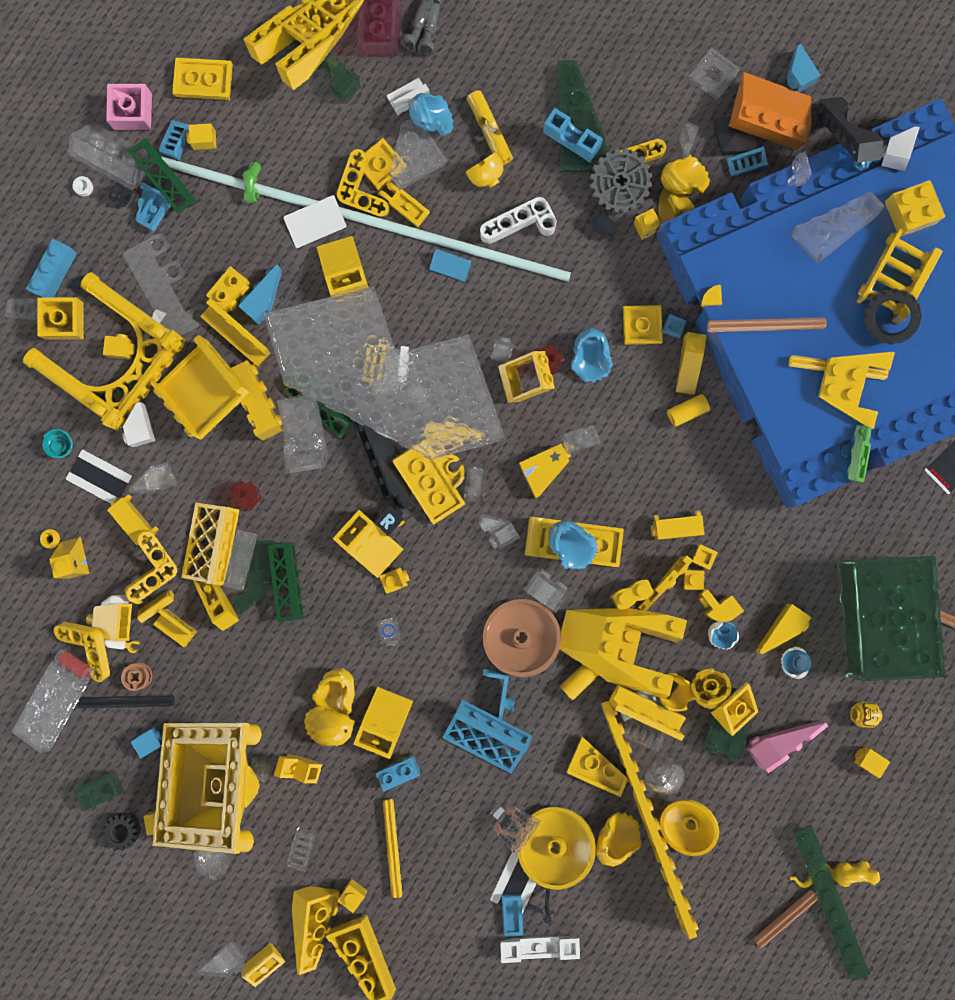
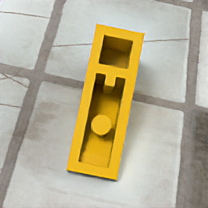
(690, 362)
(216, 604)
(787, 625)

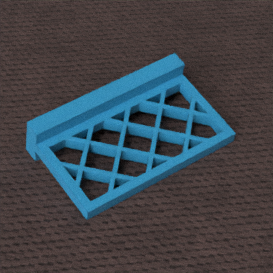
(491, 727)

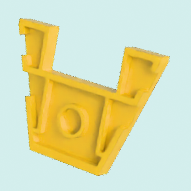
(845, 381)

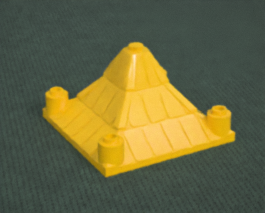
(205, 786)

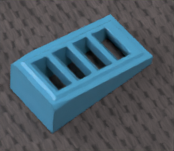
(177, 152)
(756, 167)

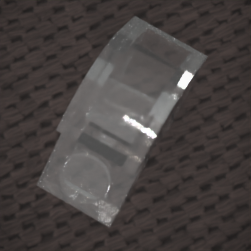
(580, 439)

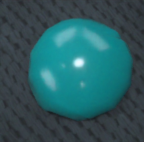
(57, 443)

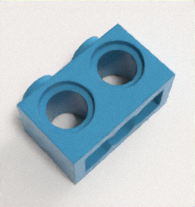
(398, 772)

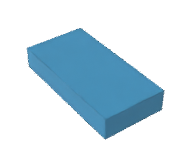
(512, 915)

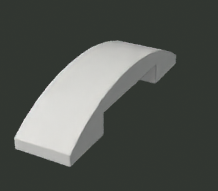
(539, 947)

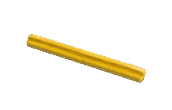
(820, 365)
(392, 848)

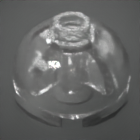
(665, 777)
(211, 864)

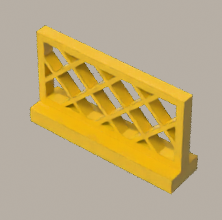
(221, 545)

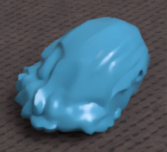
(431, 113)
(591, 356)
(572, 544)

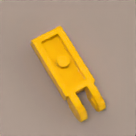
(405, 204)

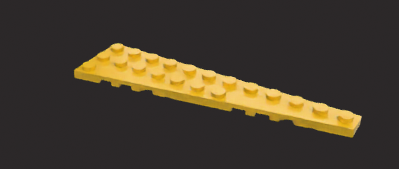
(659, 845)

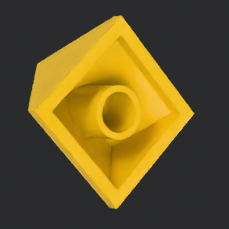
(736, 709)

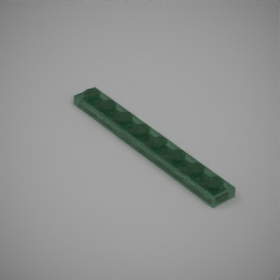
(831, 903)

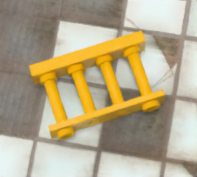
(918, 276)

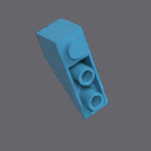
(262, 296)

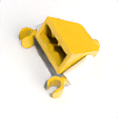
(114, 621)

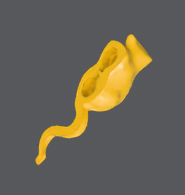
(847, 873)

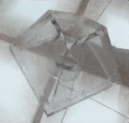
(154, 479)

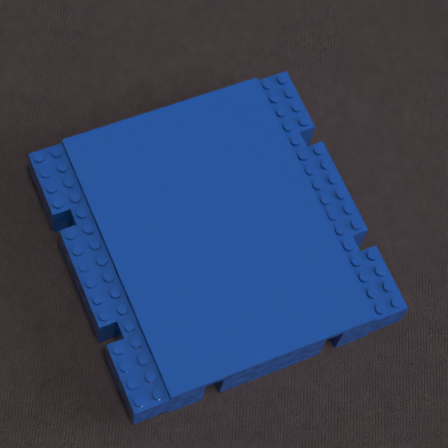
(773, 277)

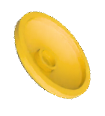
(685, 836)

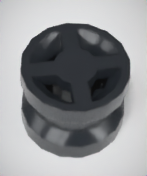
(120, 194)

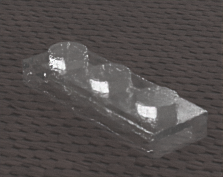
(240, 560)

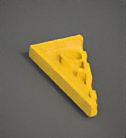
(667, 581)

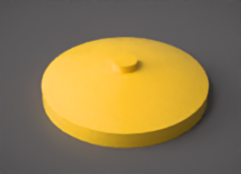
(559, 849)

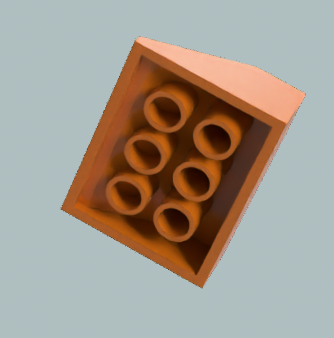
(772, 112)

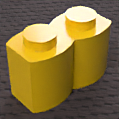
(635, 592)

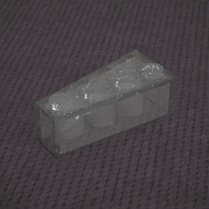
(829, 231)

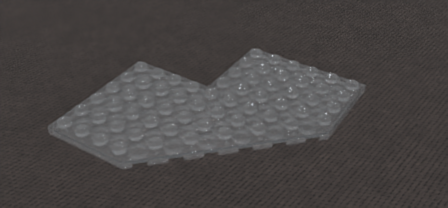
(420, 397)

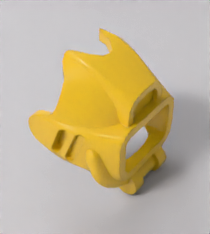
(680, 696)

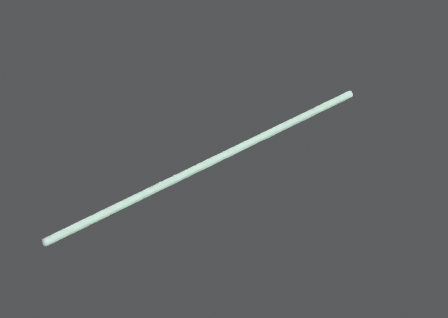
(374, 221)

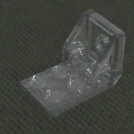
(304, 434)

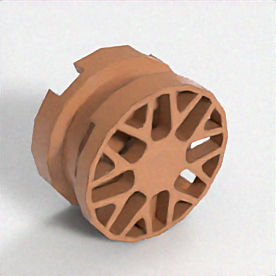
(136, 676)

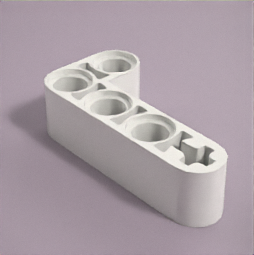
(516, 224)

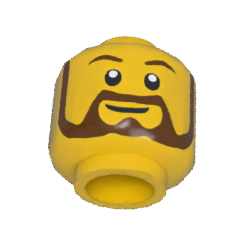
(866, 714)

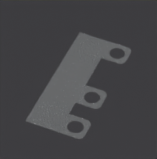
(156, 286)

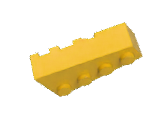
(256, 402)
(363, 956)

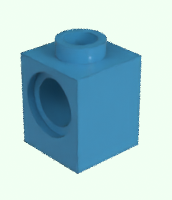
(148, 742)

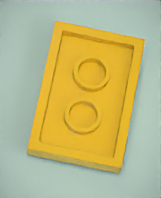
(202, 78)

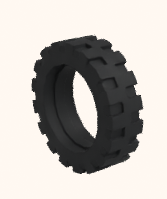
(899, 337)

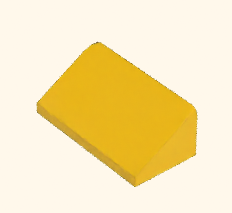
(262, 965)

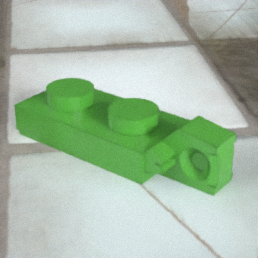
(860, 454)

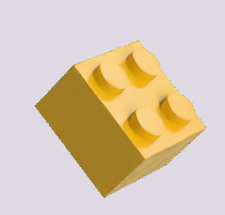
(915, 208)
(60, 318)

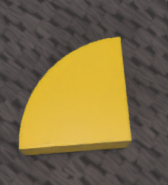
(712, 297)

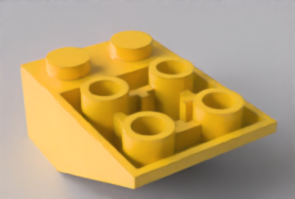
(342, 267)
(368, 543)
(383, 722)

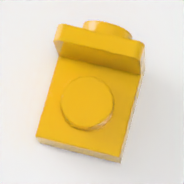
(394, 580)

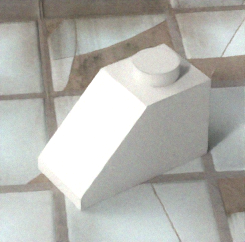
(899, 149)
(138, 427)

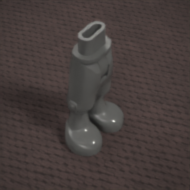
(424, 19)

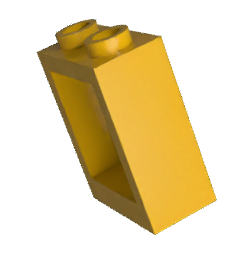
(510, 374)

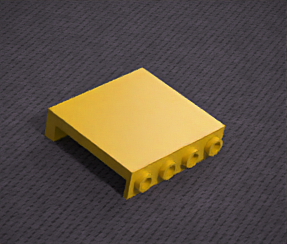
(201, 390)

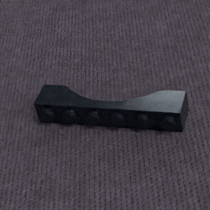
(858, 142)

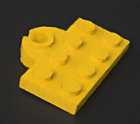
(432, 482)

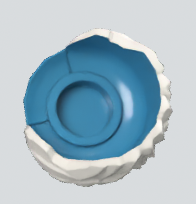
(723, 635)
(796, 662)

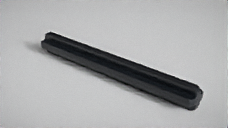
(127, 701)

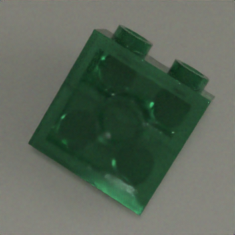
(718, 739)

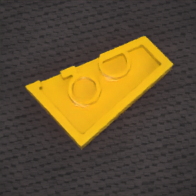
(595, 769)

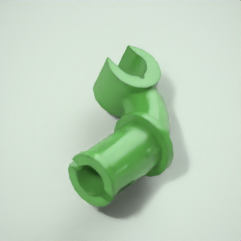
(250, 179)

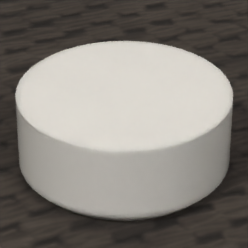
(82, 186)

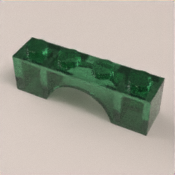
(343, 83)

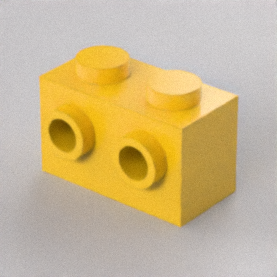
(229, 290)

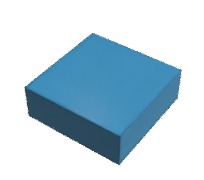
(674, 326)

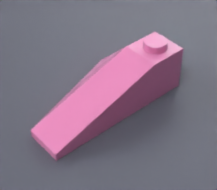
(773, 749)

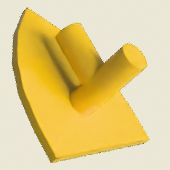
(673, 205)

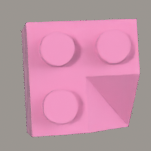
(129, 106)

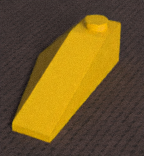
(311, 915)

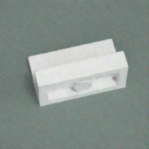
(403, 96)

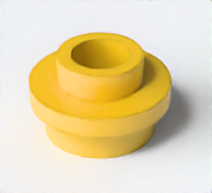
(44, 538)

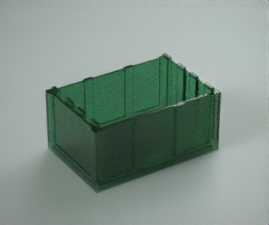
(892, 618)

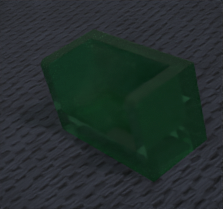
(99, 791)

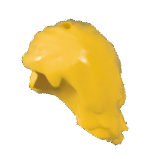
(685, 176)
(336, 691)
(328, 726)
(618, 839)

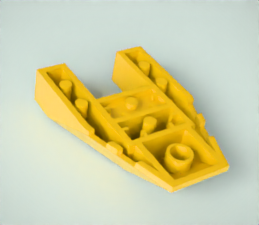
(314, 24)
(609, 643)

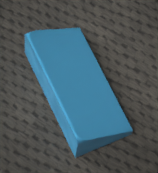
(450, 265)

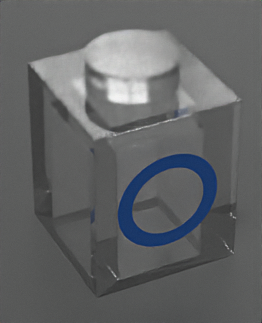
(389, 631)

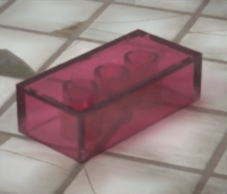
(379, 28)

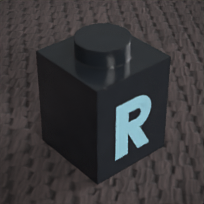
(390, 520)

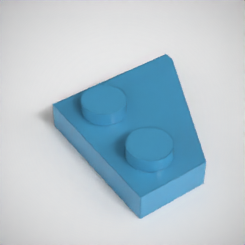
(151, 207)

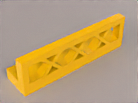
(235, 333)
(647, 711)

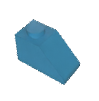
(802, 71)

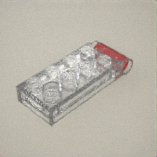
(53, 701)

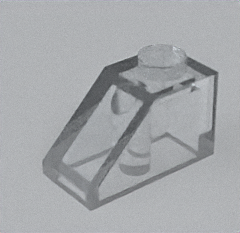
(225, 962)

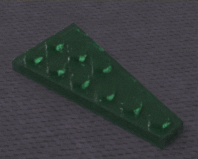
(576, 104)

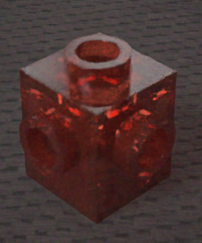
(555, 358)
(251, 498)

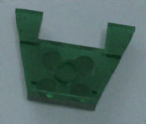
(259, 575)

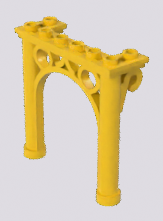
(139, 320)

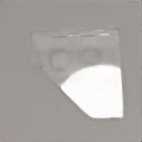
(414, 155)

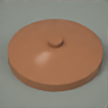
(521, 638)

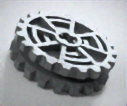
(630, 169)

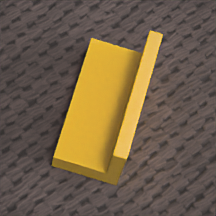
(175, 627)

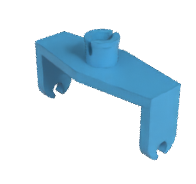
(505, 703)

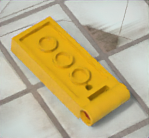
(607, 538)

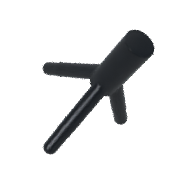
(545, 910)

